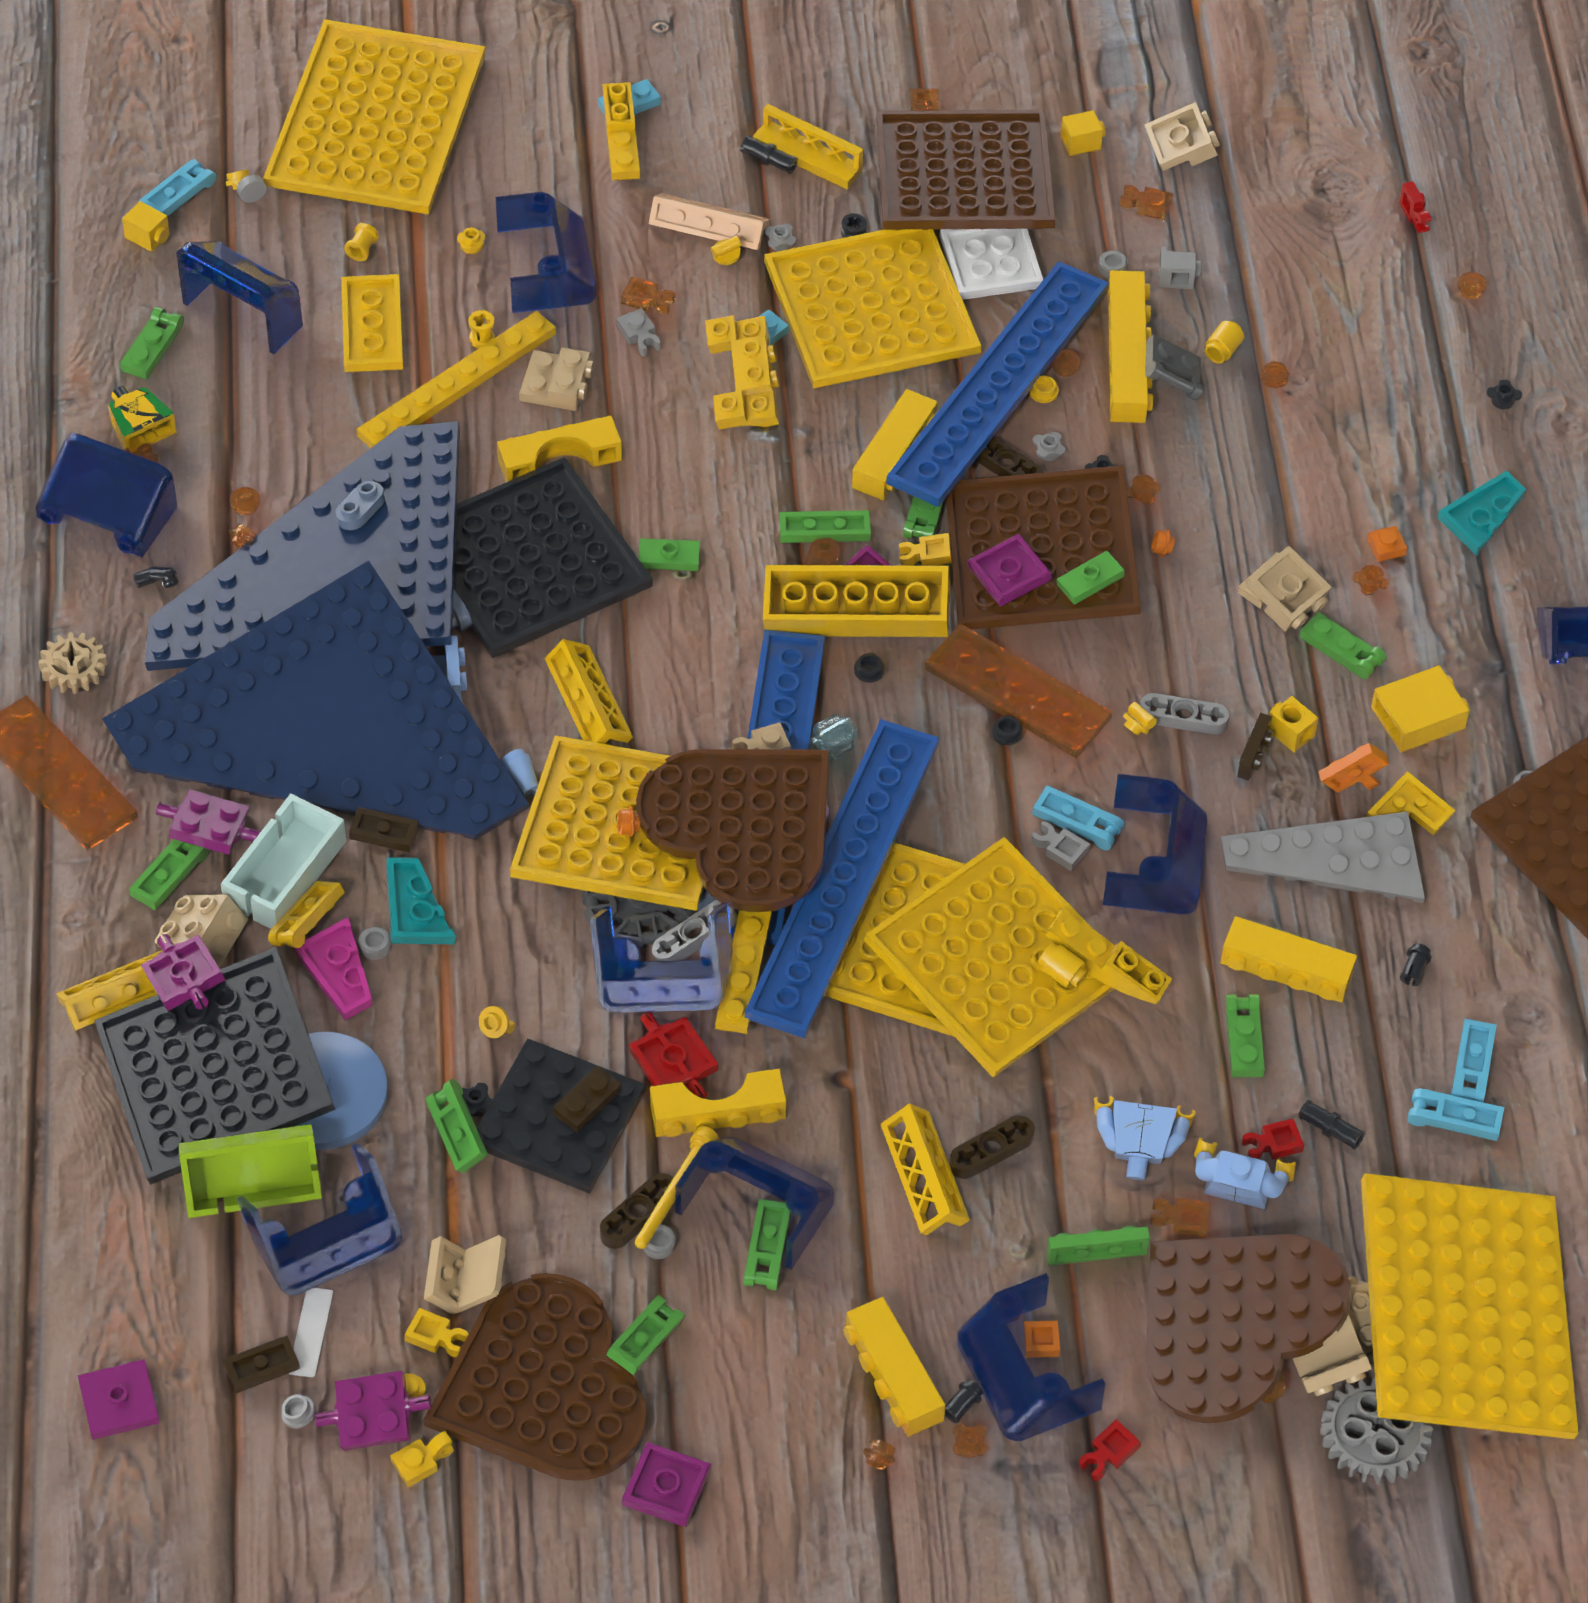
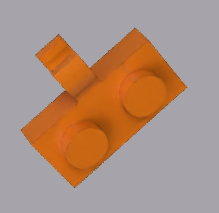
(1355, 768)

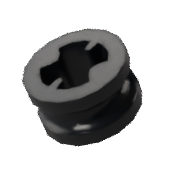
(855, 220)

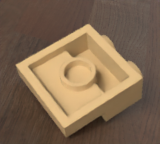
(1182, 137)
(557, 378)
(1289, 589)

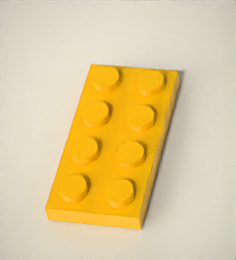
(372, 323)

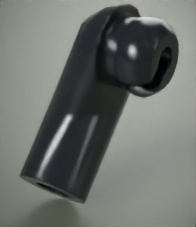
(155, 574)

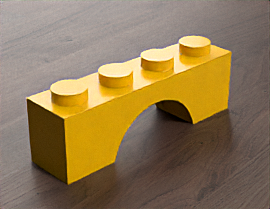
(591, 440)
(680, 1111)

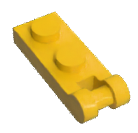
(305, 914)

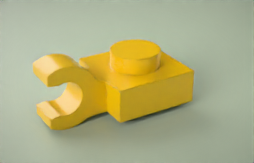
(419, 1461)

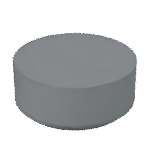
(251, 188)
(1112, 261)
(374, 943)
(661, 1244)

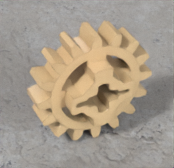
(87, 663)

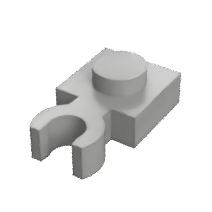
(638, 328)
(1063, 847)

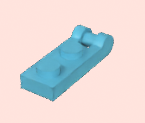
(179, 187)
(1078, 817)
(1474, 1059)
(1455, 1114)

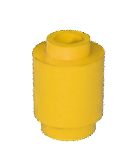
(1224, 342)
(1062, 965)

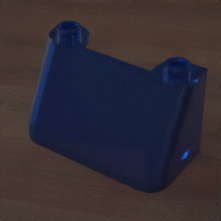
(109, 491)

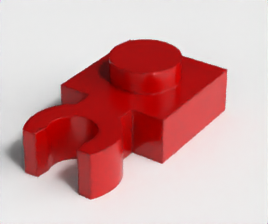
(1413, 205)
(1277, 1138)
(1112, 1446)

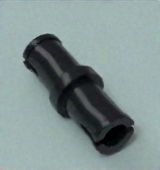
(768, 154)
(1331, 1124)

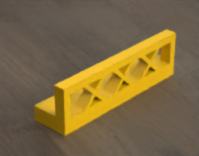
(811, 154)
(584, 695)
(107, 993)
(934, 1166)

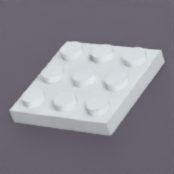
(990, 261)

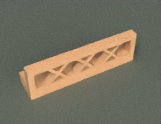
(707, 220)

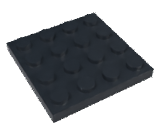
(525, 1131)

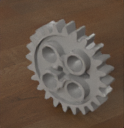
(1362, 1452)

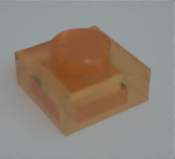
(924, 99)

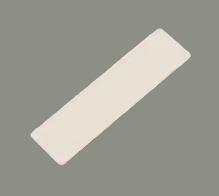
(311, 1330)

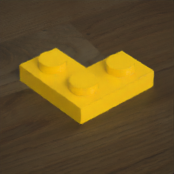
(1418, 800)

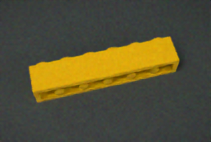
(1128, 346)

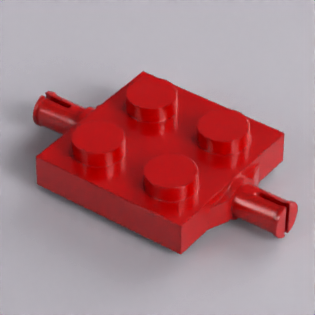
(673, 1054)

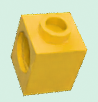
(1293, 723)

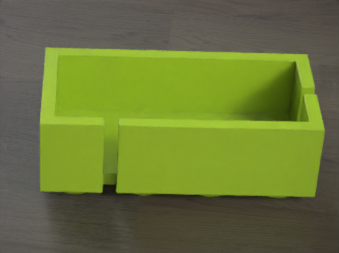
(261, 1166)

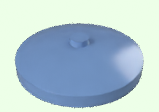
(355, 1085)

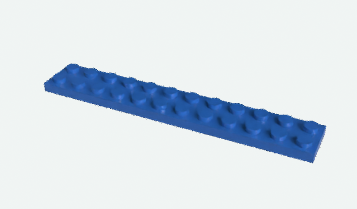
(997, 384)
(786, 695)
(853, 860)

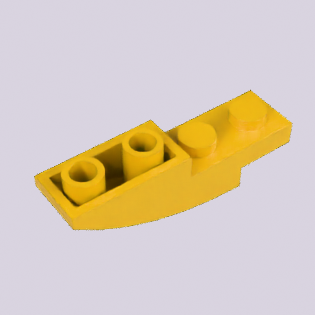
(621, 131)
(1109, 963)

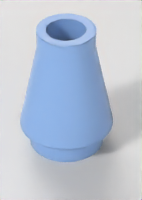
(521, 771)

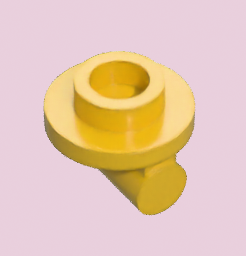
(726, 251)
(1139, 719)
(495, 1022)

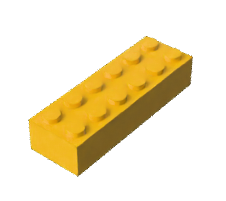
(857, 600)

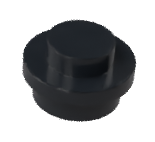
(869, 668)
(1007, 730)

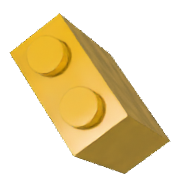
(1420, 708)

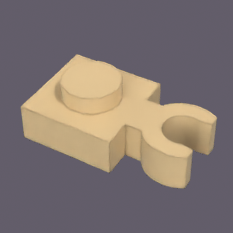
(764, 738)

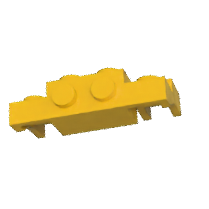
(754, 375)

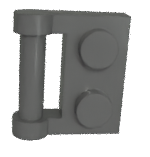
(1173, 366)

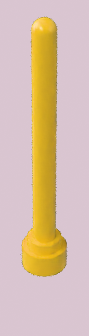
(700, 1137)

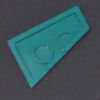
(1482, 511)
(412, 906)

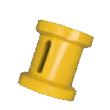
(360, 244)
(481, 329)

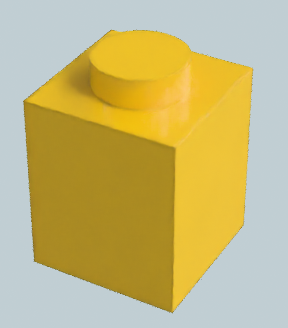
(1082, 132)
(146, 226)

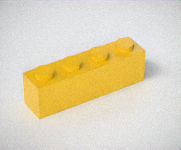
(891, 442)
(1288, 959)
(894, 1366)

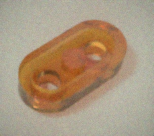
(823, 552)

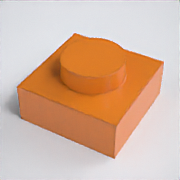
(1387, 543)
(1041, 1339)

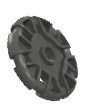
(636, 914)

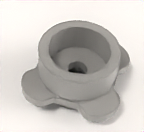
(780, 237)
(1049, 446)

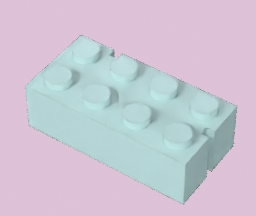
(281, 870)

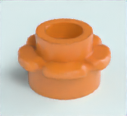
(1162, 543)
(627, 822)

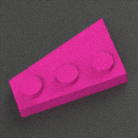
(336, 968)

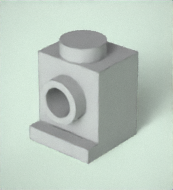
(1178, 269)

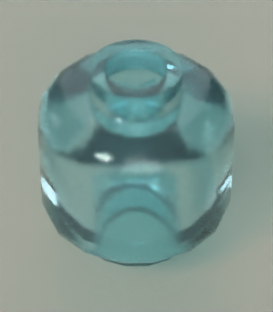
(835, 735)

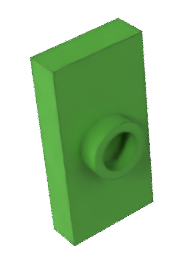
(669, 554)
(1090, 577)

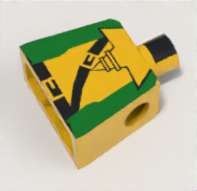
(139, 417)

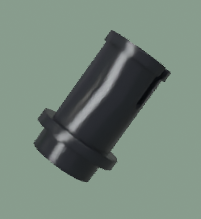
(1418, 957)
(963, 1400)

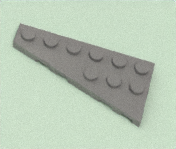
(1345, 855)

